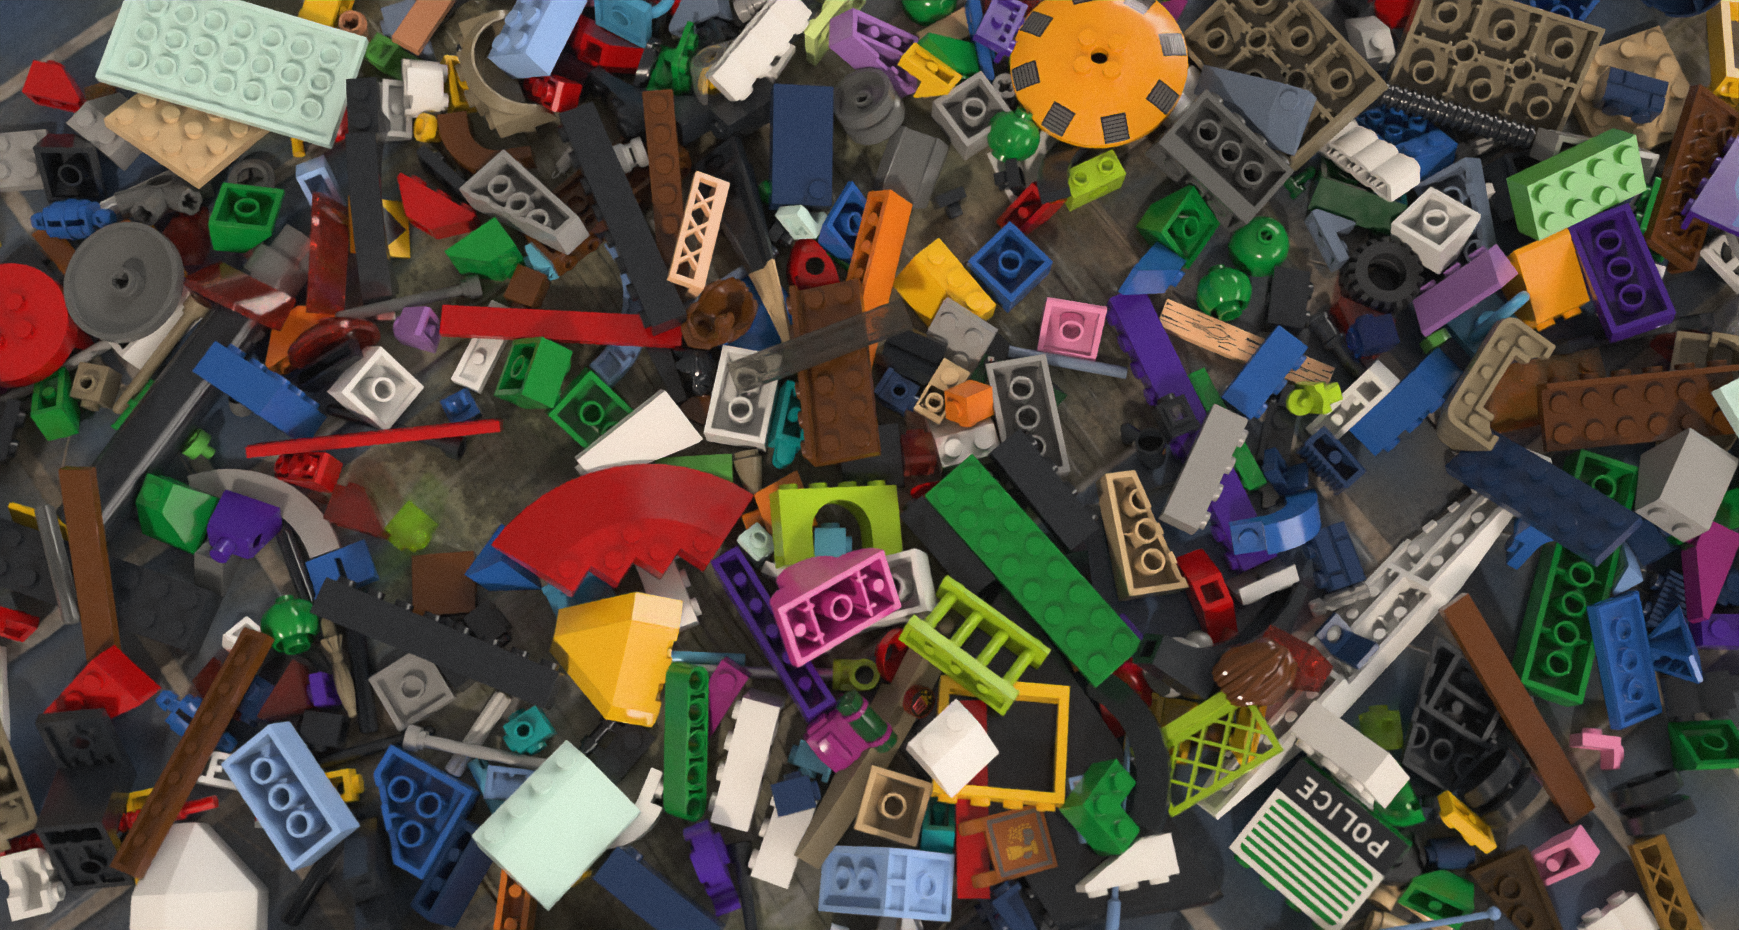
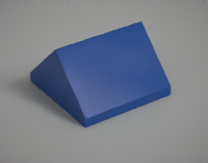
(843, 223)

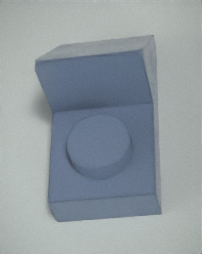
(1326, 231)

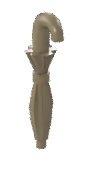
(341, 675)

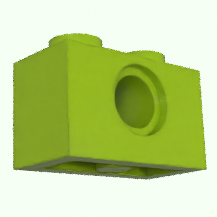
(1094, 179)

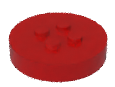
(33, 326)

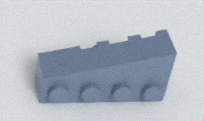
(1466, 184)

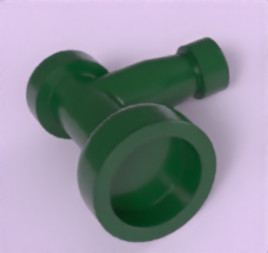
(1295, 184)

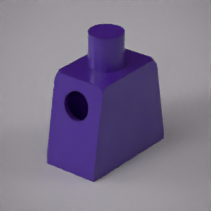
(241, 526)

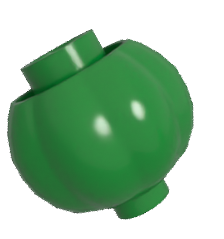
(1013, 135)
(1223, 292)
(290, 624)

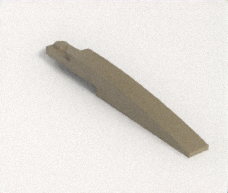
(847, 786)

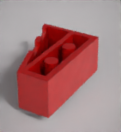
(107, 683)

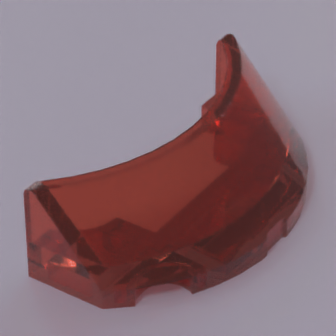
(327, 255)
(242, 294)

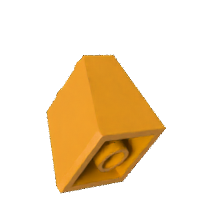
(1551, 277)

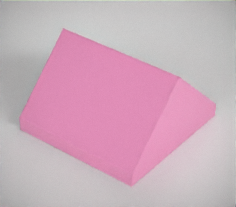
(1071, 328)

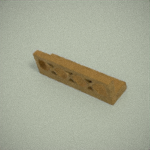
(1663, 883)

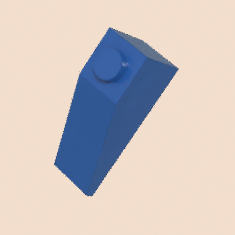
(1154, 272)

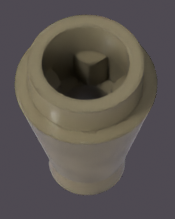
(749, 469)

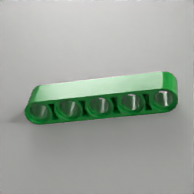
(685, 740)

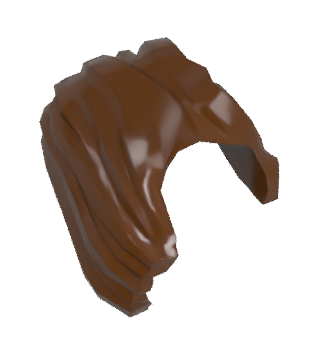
(720, 314)
(1255, 673)

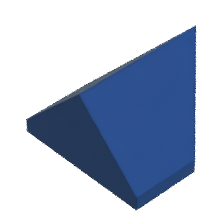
(499, 572)
(1674, 648)

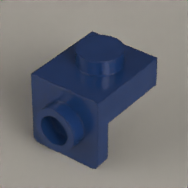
(1281, 476)
(254, 700)
(1006, 916)

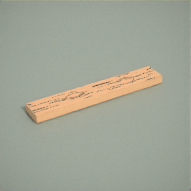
(1229, 340)

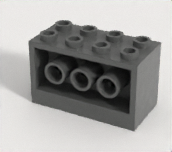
(1220, 159)

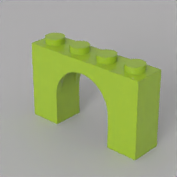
(795, 510)

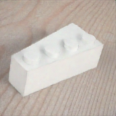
(746, 759)

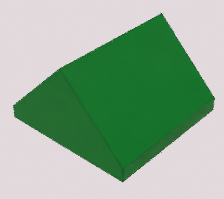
(1704, 745)

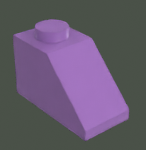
(418, 328)

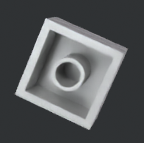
(966, 113)

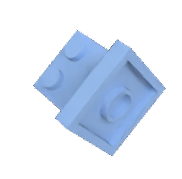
(887, 883)

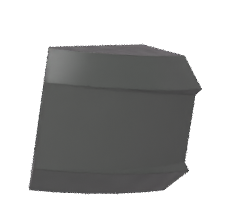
(911, 166)

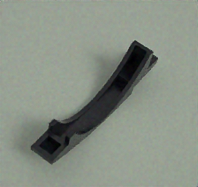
(364, 154)

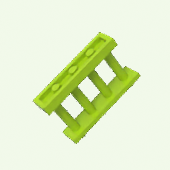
(958, 664)

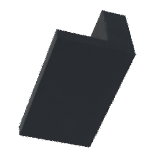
(912, 355)

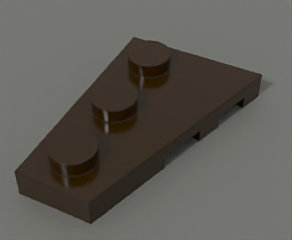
(1516, 889)

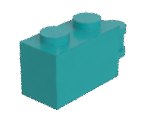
(785, 429)

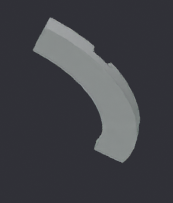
(295, 507)

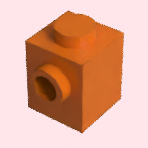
(968, 403)

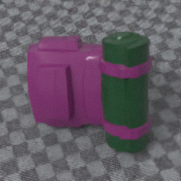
(848, 731)

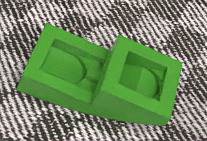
(386, 56)

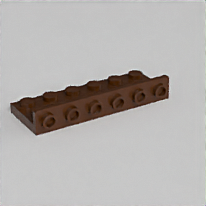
(1697, 142)
(573, 196)
(837, 394)
(1632, 406)

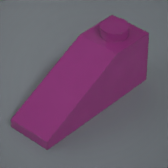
(1705, 568)
(723, 690)

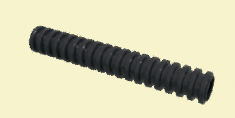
(1456, 115)

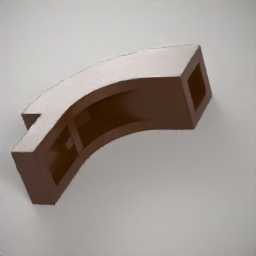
(459, 139)

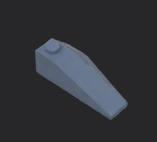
(1267, 106)

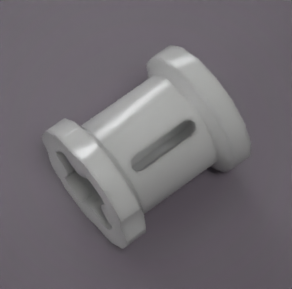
(1001, 85)

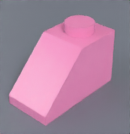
(1565, 855)

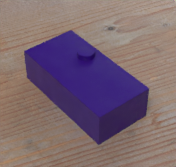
(1621, 274)

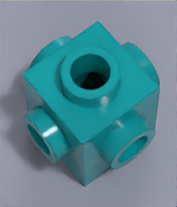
(539, 733)

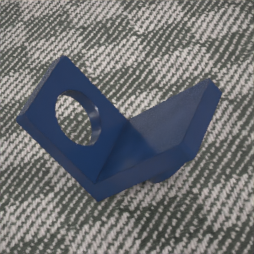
(1350, 647)

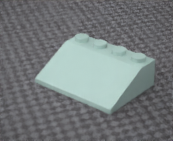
(556, 825)

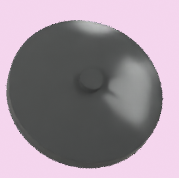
(123, 282)

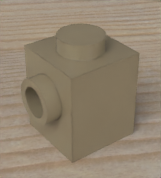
(95, 386)

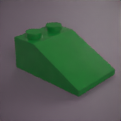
(588, 408)

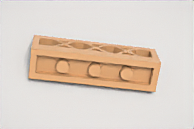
(705, 233)

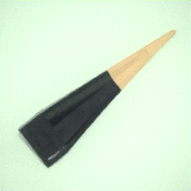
(746, 225)

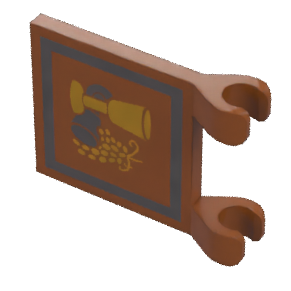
(1015, 842)

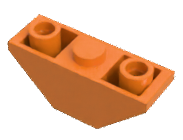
(280, 341)

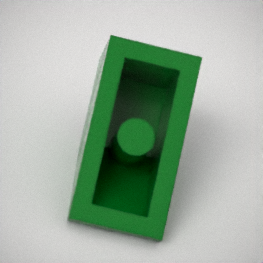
(953, 52)
(53, 408)
(1439, 896)

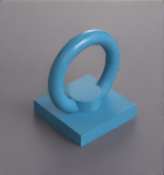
(629, 18)
(1474, 324)

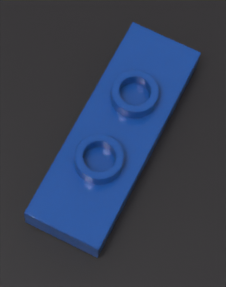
(984, 55)

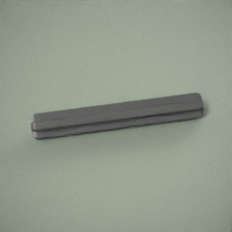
(58, 563)

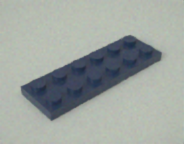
(1546, 498)

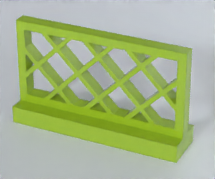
(1198, 720)

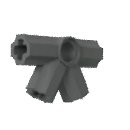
(161, 196)

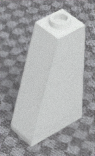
(641, 437)

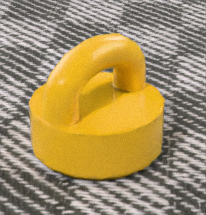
(425, 128)

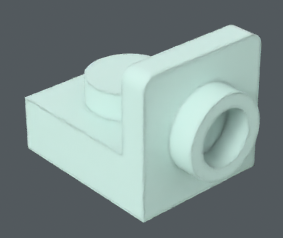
(800, 222)
(756, 545)

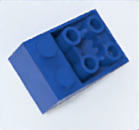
(1412, 138)

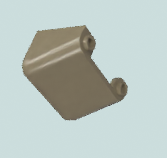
(1463, 420)

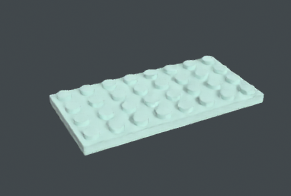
(236, 63)

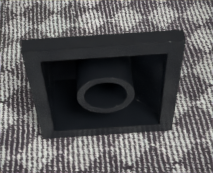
(69, 168)

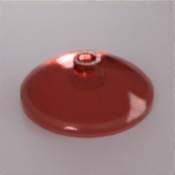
(328, 334)

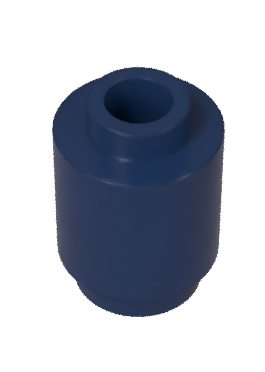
(1449, 853)

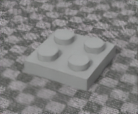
(18, 161)
(963, 332)
(412, 690)

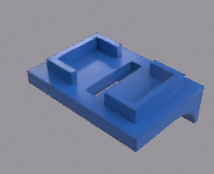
(356, 563)

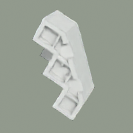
(198, 886)

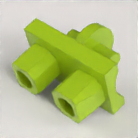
(1313, 397)

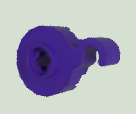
(710, 863)

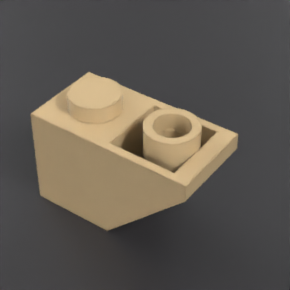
(932, 400)

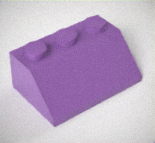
(1462, 288)

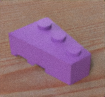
(873, 43)

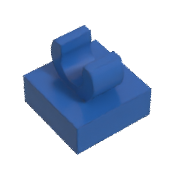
(461, 406)

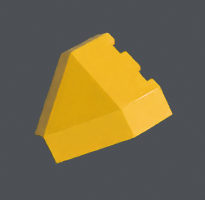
(619, 652)

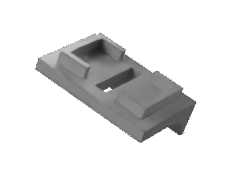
(1273, 577)

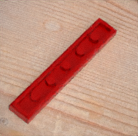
(971, 850)

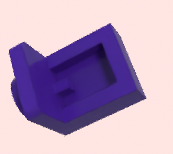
(323, 691)

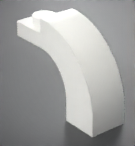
(650, 812)

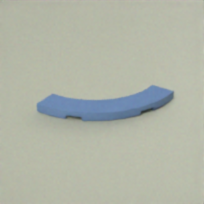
(617, 360)

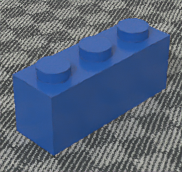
(1264, 373)

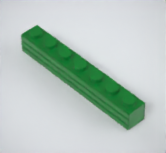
(1245, 464)

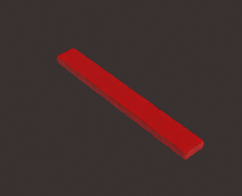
(553, 325)
(374, 437)

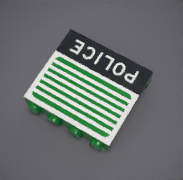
(1319, 846)

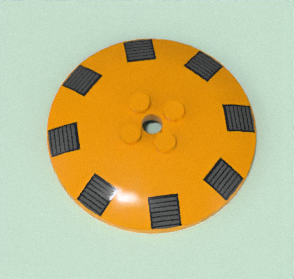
(1093, 101)

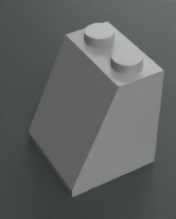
(1683, 484)

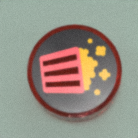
(918, 701)

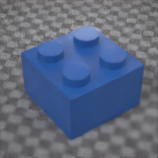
(1009, 266)

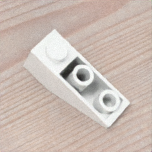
(1145, 859)

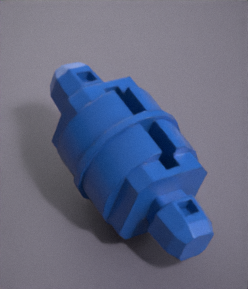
(72, 219)
(180, 719)

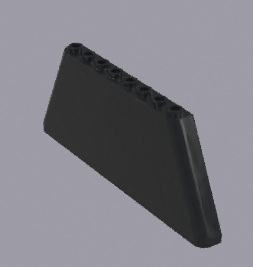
(1026, 762)

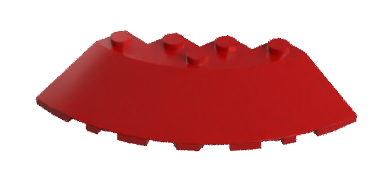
(621, 520)

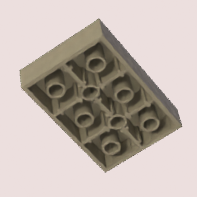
(1290, 46)
(1496, 58)

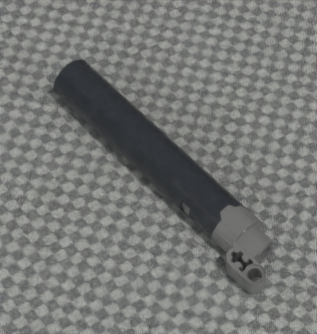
(181, 397)

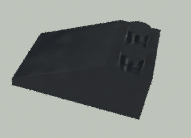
(1498, 171)

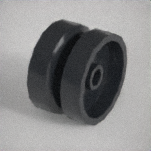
(1500, 787)
(1651, 801)

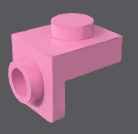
(1610, 746)

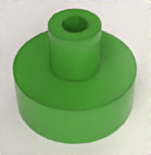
(1435, 339)
(197, 445)

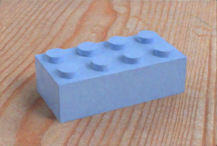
(534, 36)
(290, 795)

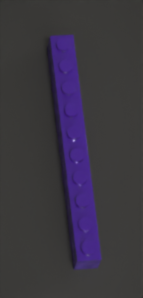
(1161, 374)

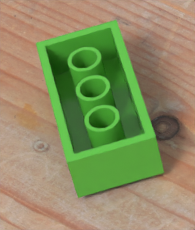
(1576, 184)

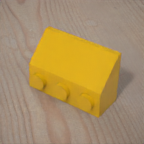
(939, 275)

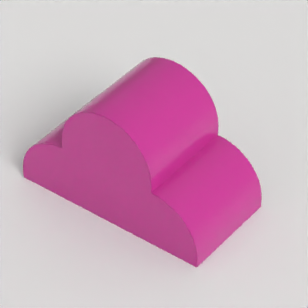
(831, 600)

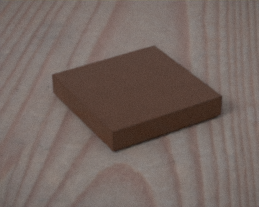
(441, 583)

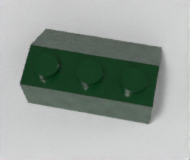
(1348, 198)

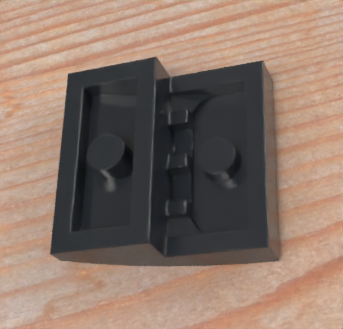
(883, 467)

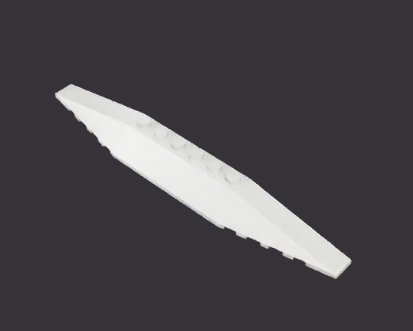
(1401, 602)

